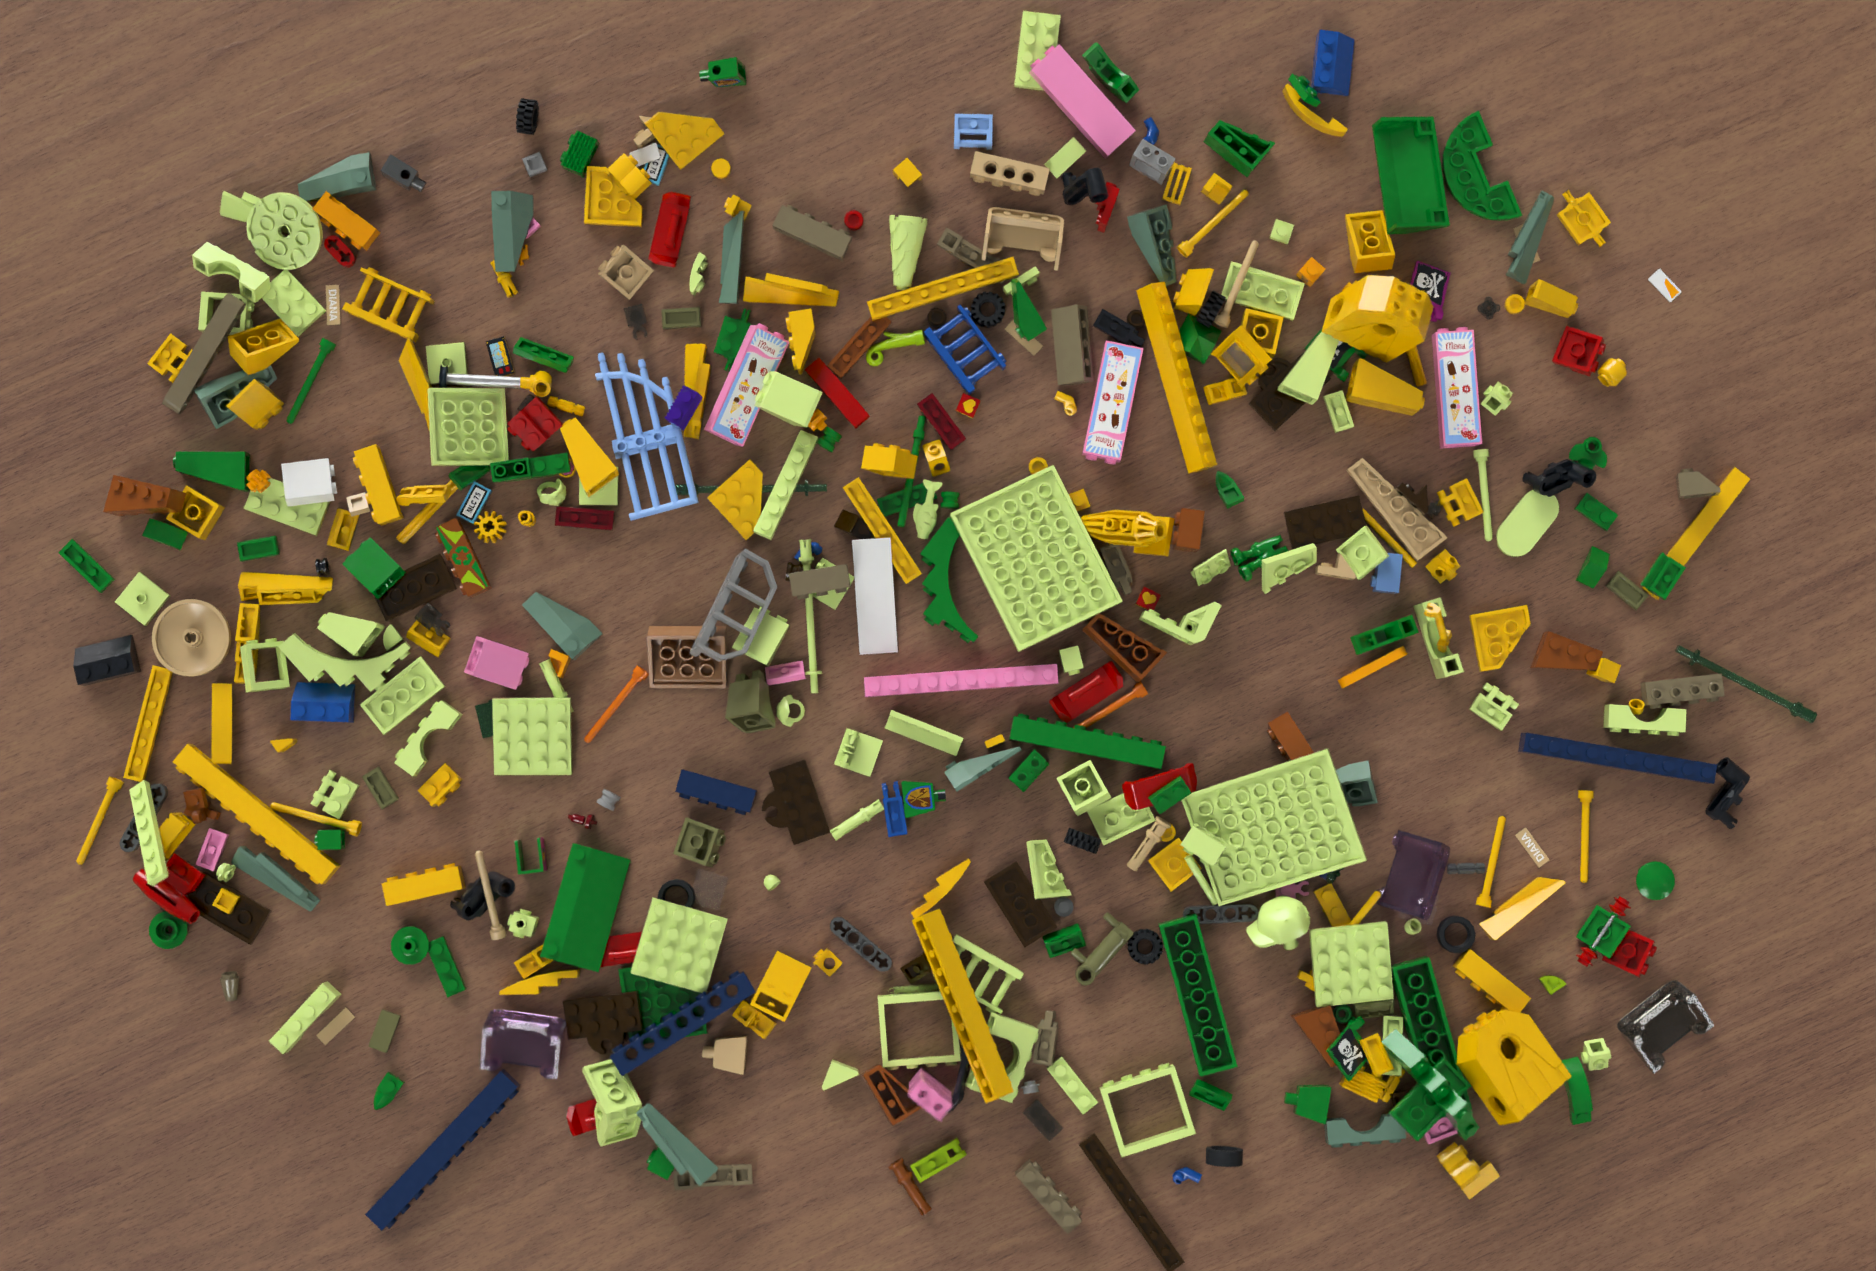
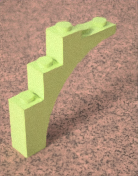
(313, 662)

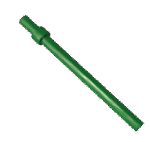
(918, 436)

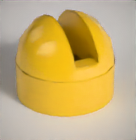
(1639, 704)

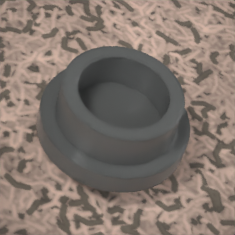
(1063, 906)

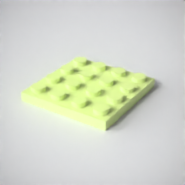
(467, 426)
(532, 736)
(679, 945)
(1351, 964)

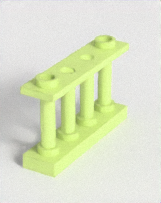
(994, 965)

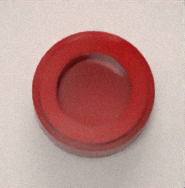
(853, 220)

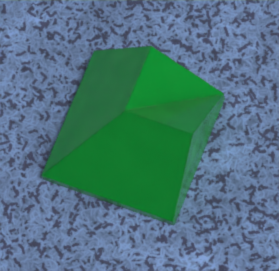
(1198, 339)

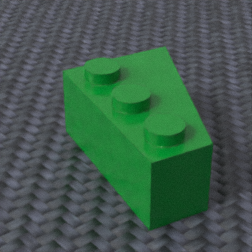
(1238, 147)

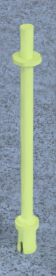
(806, 559)

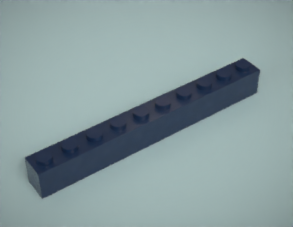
(1617, 758)
(439, 1153)

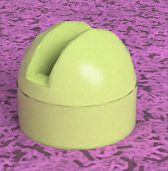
(771, 882)
(1413, 926)

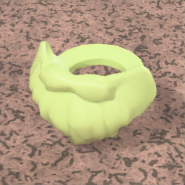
(555, 498)
(783, 710)

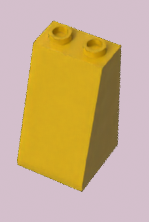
(1381, 390)

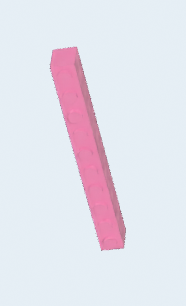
(961, 680)

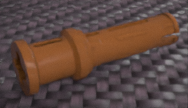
(906, 1179)

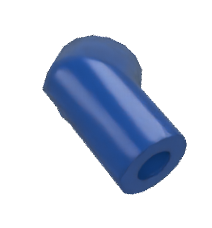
(1153, 131)
(816, 549)
(1186, 1173)

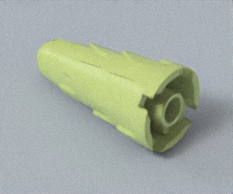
(905, 245)

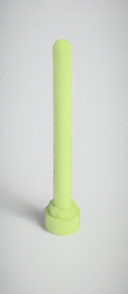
(1481, 457)

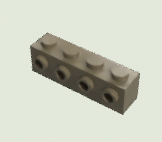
(811, 232)
(1682, 689)
(1045, 1192)

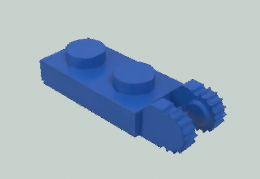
(894, 812)

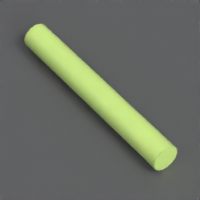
(1201, 879)

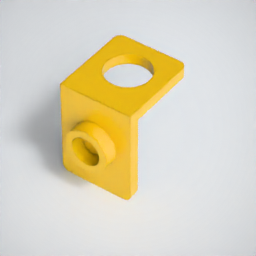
(935, 454)
(821, 955)

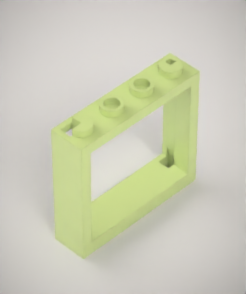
(913, 1062)
(1153, 1141)

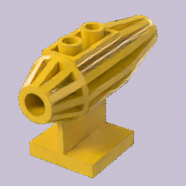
(1132, 528)

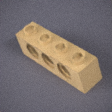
(1001, 165)

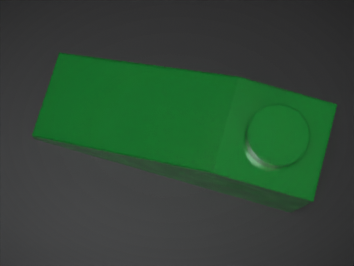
(1025, 315)

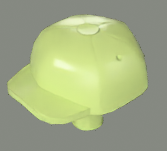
(1279, 922)

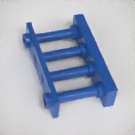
(946, 351)

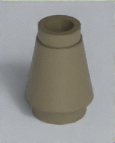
(230, 984)

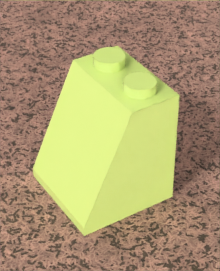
(787, 399)
(350, 632)
(767, 638)

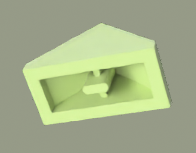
(838, 1073)

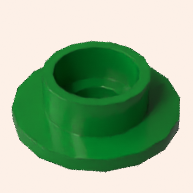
(160, 935)
(419, 943)

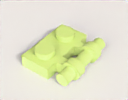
(1489, 710)
(340, 796)

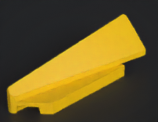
(788, 291)
(416, 376)
(696, 378)
(282, 588)
(1519, 906)

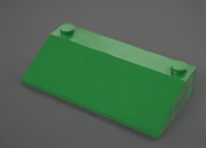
(1410, 174)
(585, 907)

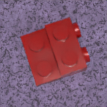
(1105, 207)
(1579, 351)
(534, 424)
(1633, 954)

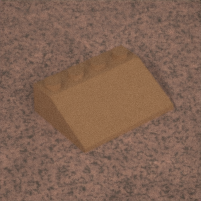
(674, 667)

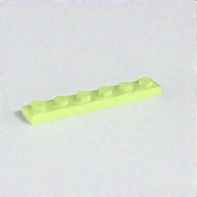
(785, 485)
(148, 833)

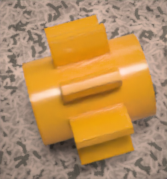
(817, 421)
(258, 481)

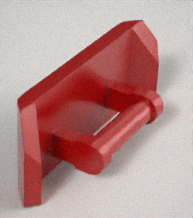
(670, 229)
(1087, 692)
(1137, 792)
(621, 949)
(582, 1116)

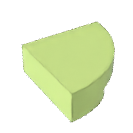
(391, 637)

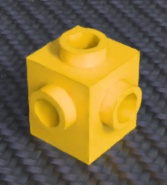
(1443, 566)

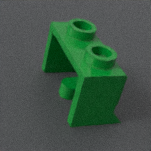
(1028, 770)

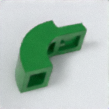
(1109, 74)
(1384, 634)
(1578, 1092)

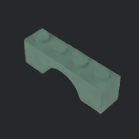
(1339, 1132)

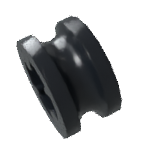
(322, 567)

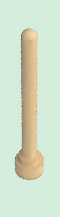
(1223, 318)
(497, 931)

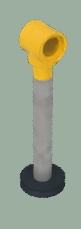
(498, 381)

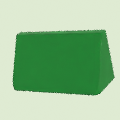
(1064, 940)

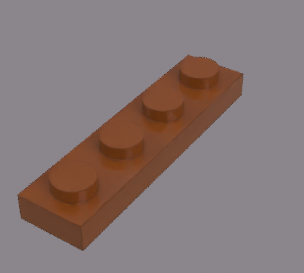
(858, 345)

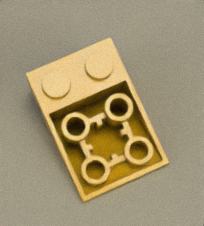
(803, 334)
(780, 986)

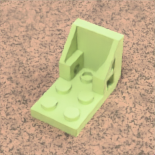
(1199, 620)
(615, 1104)

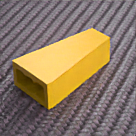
(589, 460)

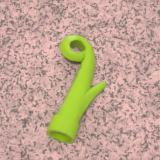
(895, 341)

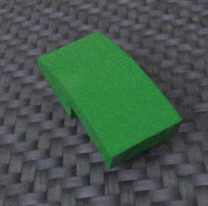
(165, 533)

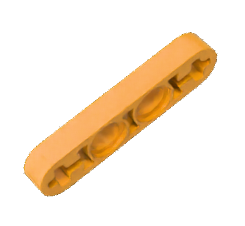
(1372, 667)

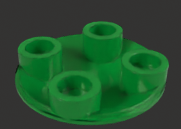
(1655, 880)

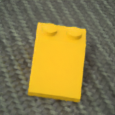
(1369, 242)
(1193, 290)
(261, 345)
(256, 404)

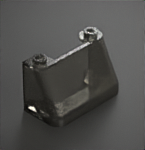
(1663, 1022)

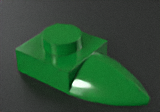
(1228, 490)
(387, 1090)

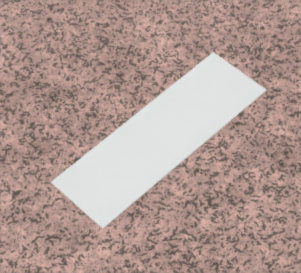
(875, 596)

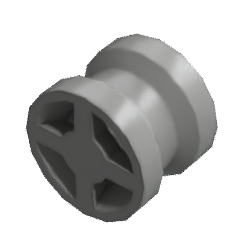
(608, 799)

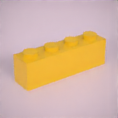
(378, 485)
(423, 885)
(1490, 981)

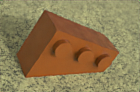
(1563, 653)
(1320, 1029)

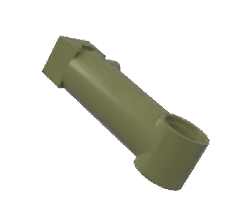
(1104, 951)

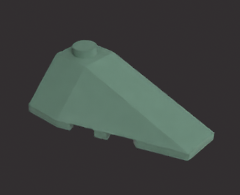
(344, 178)
(1152, 235)
(564, 626)
(967, 771)
(1358, 783)

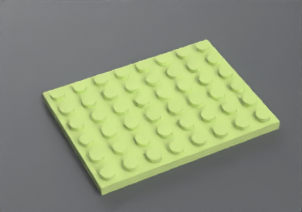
(1035, 558)
(1277, 826)

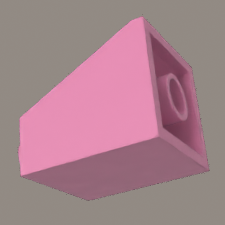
(496, 663)

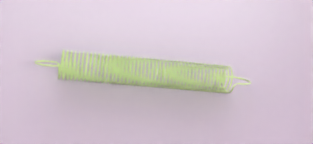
(913, 988)

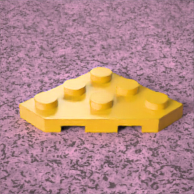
(683, 135)
(609, 201)
(741, 498)
(1497, 634)

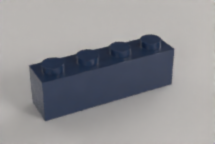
(715, 791)

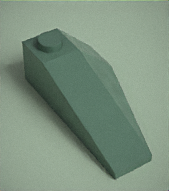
(510, 222)
(220, 391)

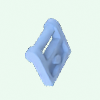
(973, 125)

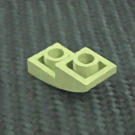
(1065, 157)
(696, 280)

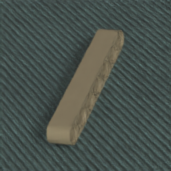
(204, 353)

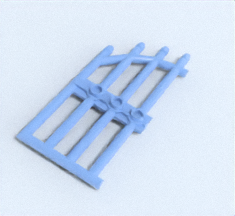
(648, 440)

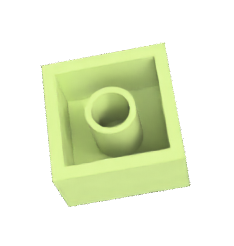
(1083, 788)

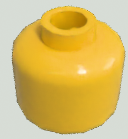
(1612, 372)

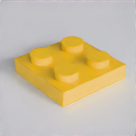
(1171, 865)

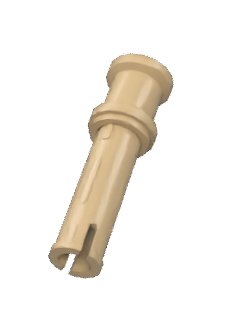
(1153, 835)

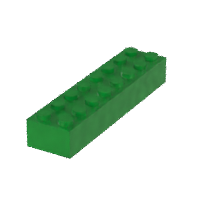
(1197, 995)
(1424, 1012)

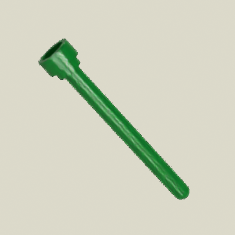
(326, 347)

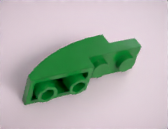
(530, 468)

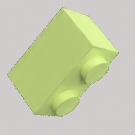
(1204, 845)

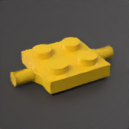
(1583, 218)

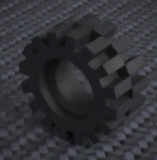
(527, 116)
(991, 298)
(1211, 309)
(1082, 840)
(1133, 946)

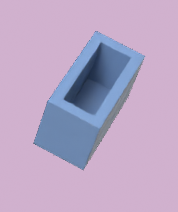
(1387, 575)

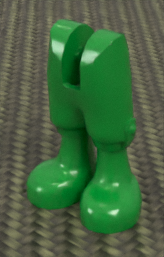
(1261, 549)

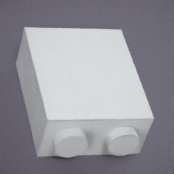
(308, 482)

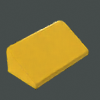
(342, 529)
(427, 639)
(1487, 1176)

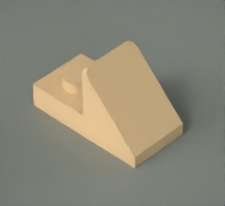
(643, 137)
(1341, 570)

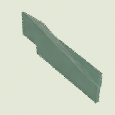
(1529, 237)
(732, 260)
(274, 876)
(676, 1146)

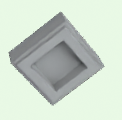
(534, 164)

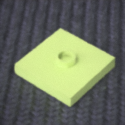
(446, 354)
(603, 497)
(1363, 552)
(142, 598)

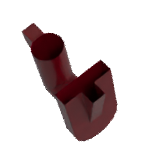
(576, 818)

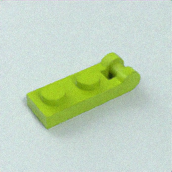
(937, 1160)

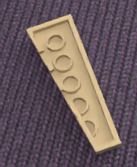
(1405, 520)

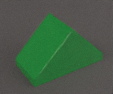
(1593, 567)

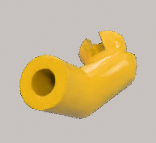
(1068, 402)

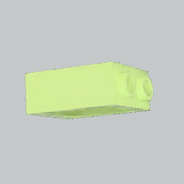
(206, 311)
(248, 668)

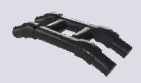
(958, 1093)

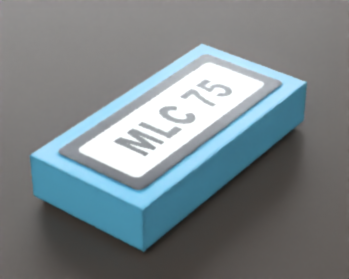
(657, 167)
(474, 502)

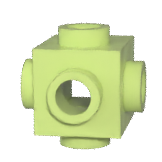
(1496, 398)
(529, 920)
(1595, 1054)

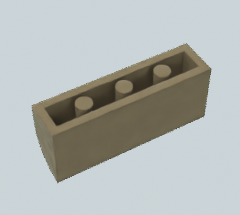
(1072, 345)

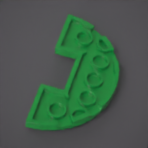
(1466, 176)

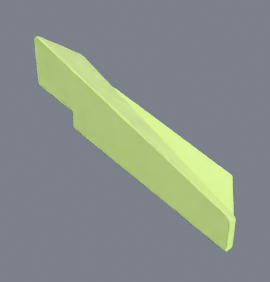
(239, 208)

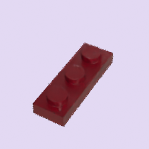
(941, 421)
(584, 518)

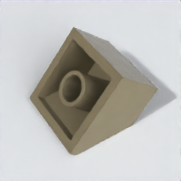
(1694, 485)

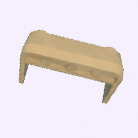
(1024, 231)

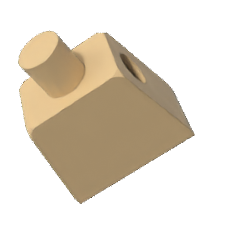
(728, 1053)

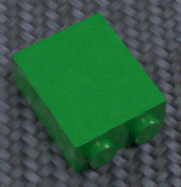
(373, 568)

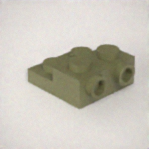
(699, 842)

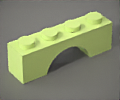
(212, 261)
(1669, 720)
(412, 757)
(304, 1017)

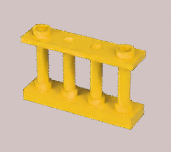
(373, 315)

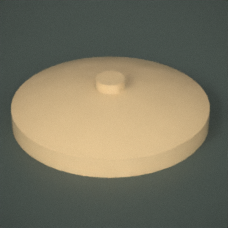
(191, 637)

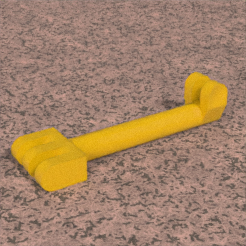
(1445, 635)

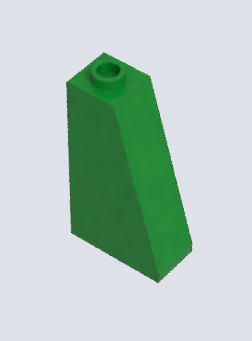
(217, 467)

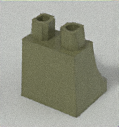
(750, 703)

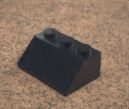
(106, 661)

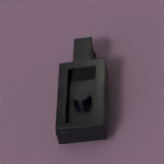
(1118, 329)

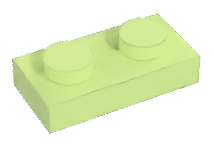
(1027, 278)
(1338, 411)

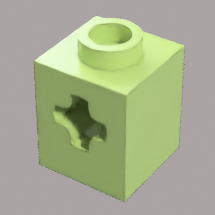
(1071, 660)

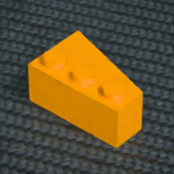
(345, 221)

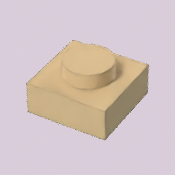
(358, 504)

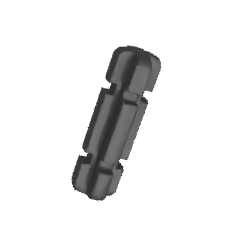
(1466, 868)

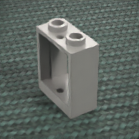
(1151, 165)

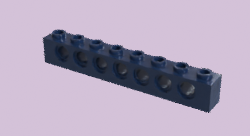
(625, 1064)

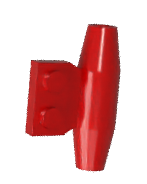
(172, 890)

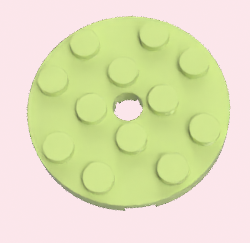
(265, 233)

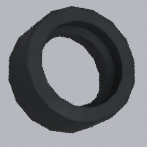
(681, 883)
(1470, 934)
(1224, 1156)

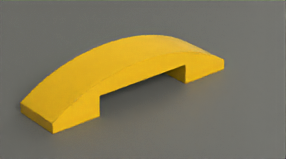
(1332, 128)

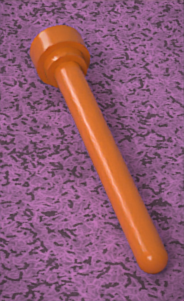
(638, 675)
(1138, 691)

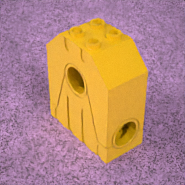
(1379, 316)
(1509, 1064)

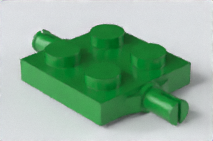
(731, 337)

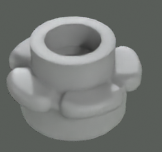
(1030, 1087)

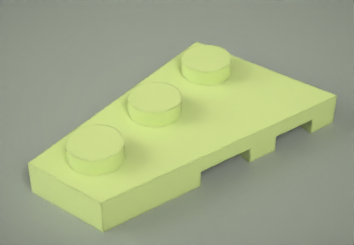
(1279, 567)
(1044, 872)

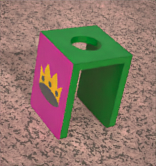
(520, 861)

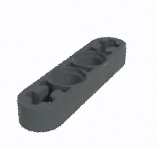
(127, 836)
(1220, 913)
(858, 947)

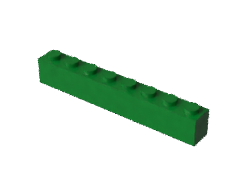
(1087, 742)

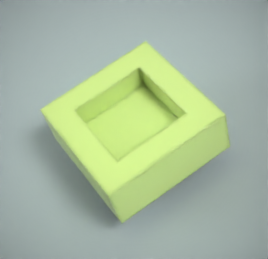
(1281, 231)

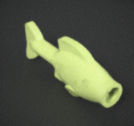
(925, 515)

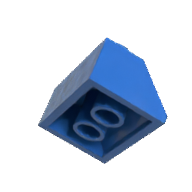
(1332, 63)
(323, 702)

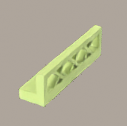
(923, 733)

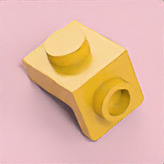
(735, 205)

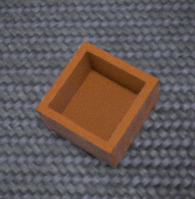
(1188, 530)

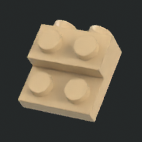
(625, 271)

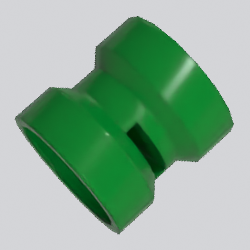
(829, 439)

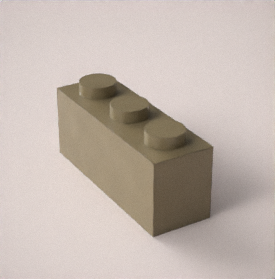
(820, 581)

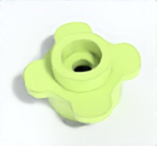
(225, 872)

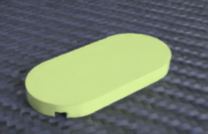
(1526, 523)

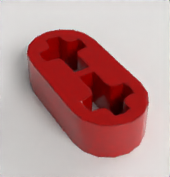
(343, 249)

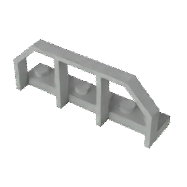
(724, 597)

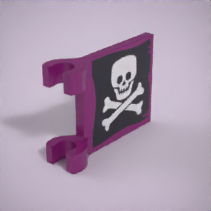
(1434, 282)

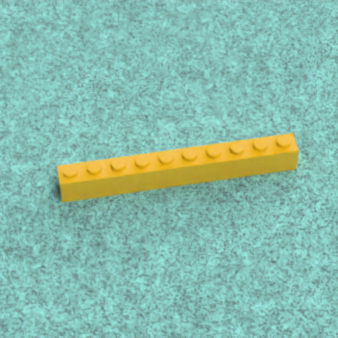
(1176, 377)
(255, 813)
(962, 1006)

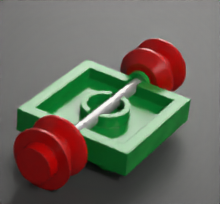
(1603, 931)

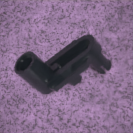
(1089, 184)
(1560, 477)
(1729, 793)
(473, 901)

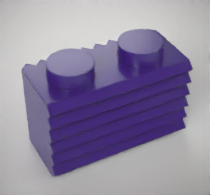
(683, 407)

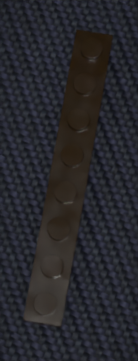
(1131, 1202)

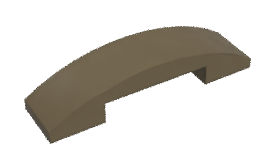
(963, 250)
(725, 1175)

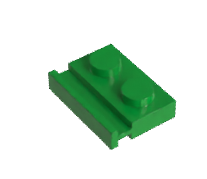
(1662, 576)

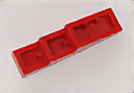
(837, 393)

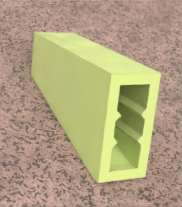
(1310, 371)

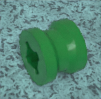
(950, 500)

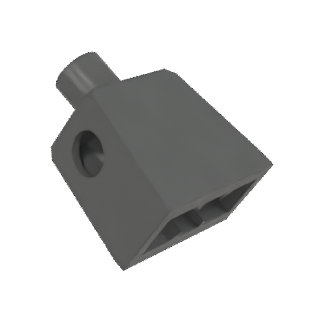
(394, 171)

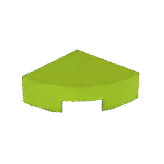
(1552, 983)

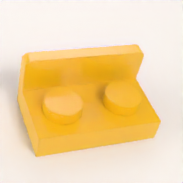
(439, 785)

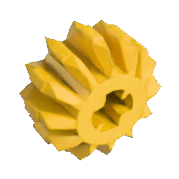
(493, 533)

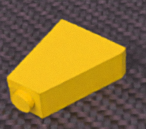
(1551, 299)

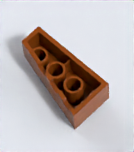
(138, 497)

